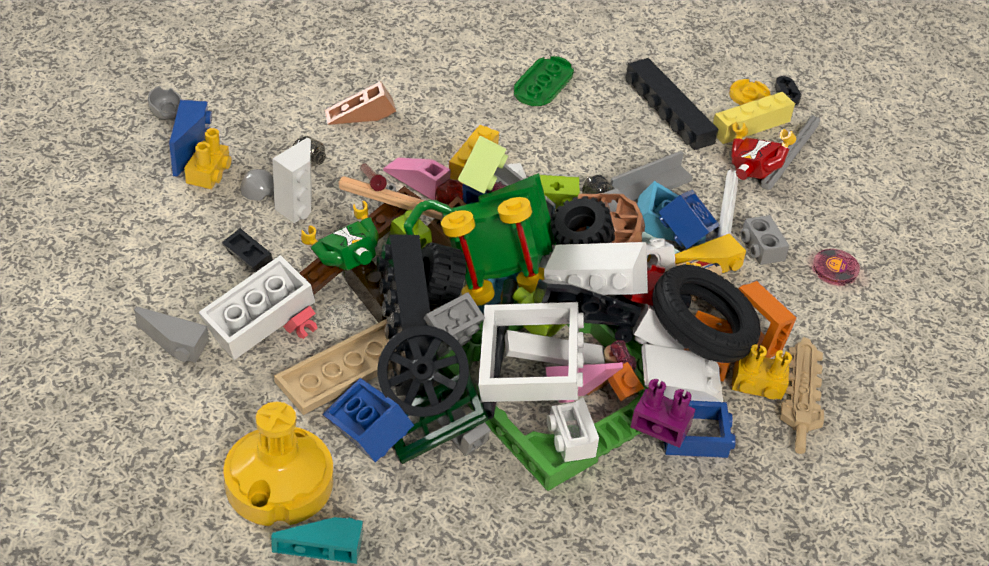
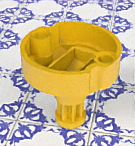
(278, 470)

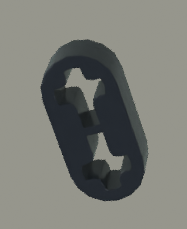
(792, 89)

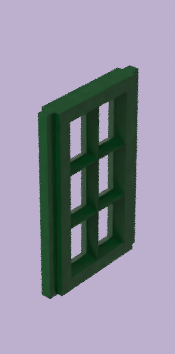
(447, 432)

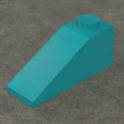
(326, 539)

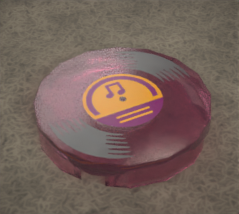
(836, 267)

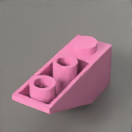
(419, 174)

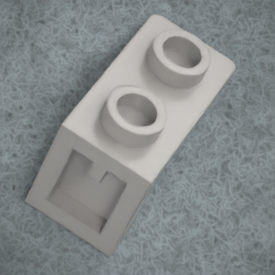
(471, 439)

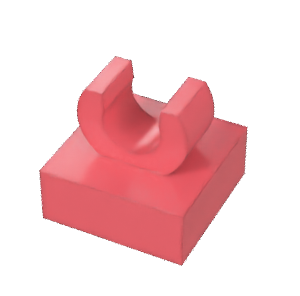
(300, 321)

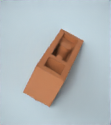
(364, 106)

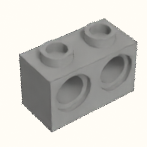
(764, 240)

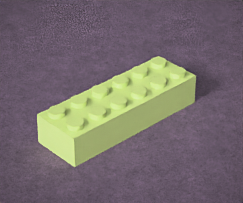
(482, 165)

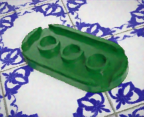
(543, 80)

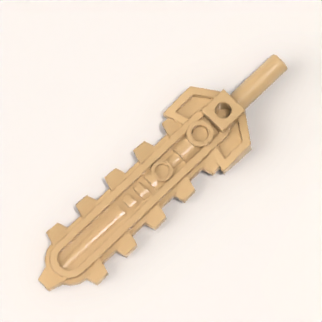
(802, 411)

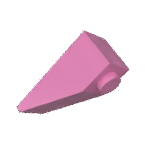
(592, 375)

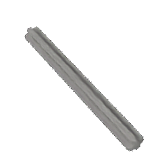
(801, 138)

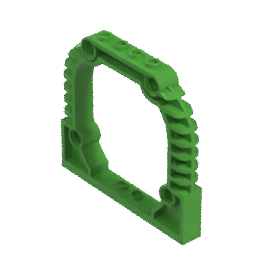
(538, 449)

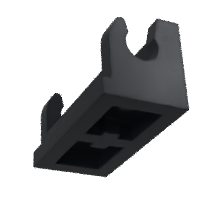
(247, 250)

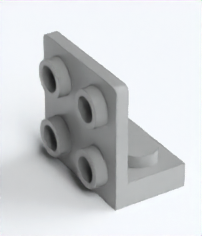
(459, 318)

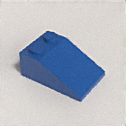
(188, 130)
(688, 219)
(369, 419)

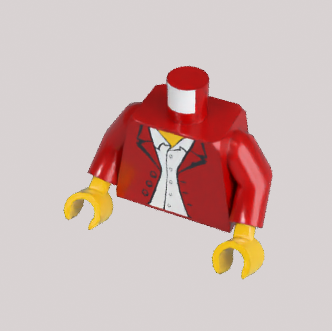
(758, 157)

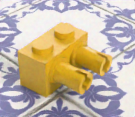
(208, 161)
(762, 375)

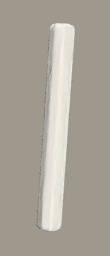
(728, 203)

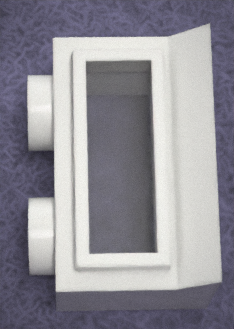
(573, 431)

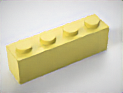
(756, 115)

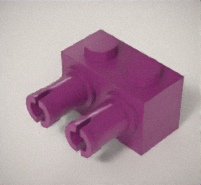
(662, 416)

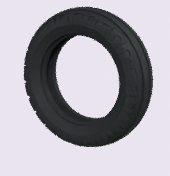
(690, 330)

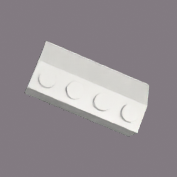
(601, 267)
(257, 307)

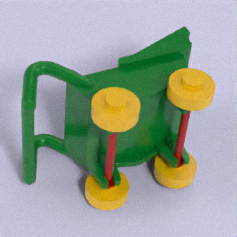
(497, 235)

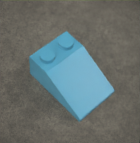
(650, 203)

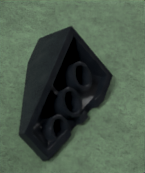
(595, 306)

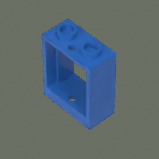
(707, 446)

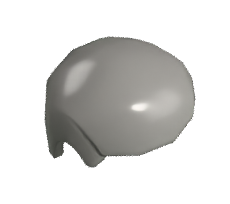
(164, 100)
(257, 184)

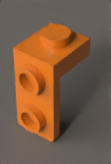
(624, 383)

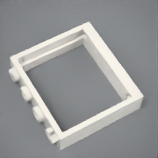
(531, 388)

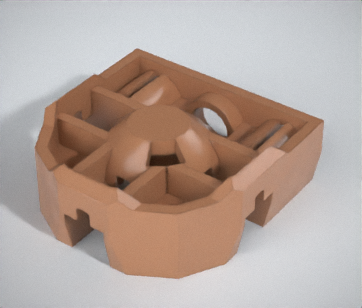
(626, 220)

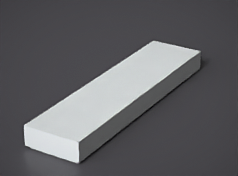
(548, 349)

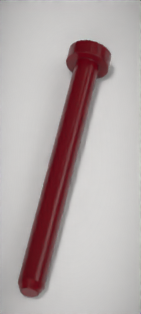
(377, 181)

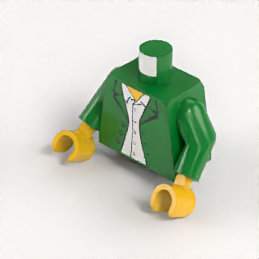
(347, 246)

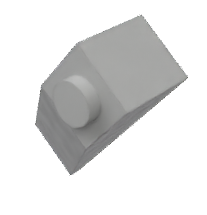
(177, 336)

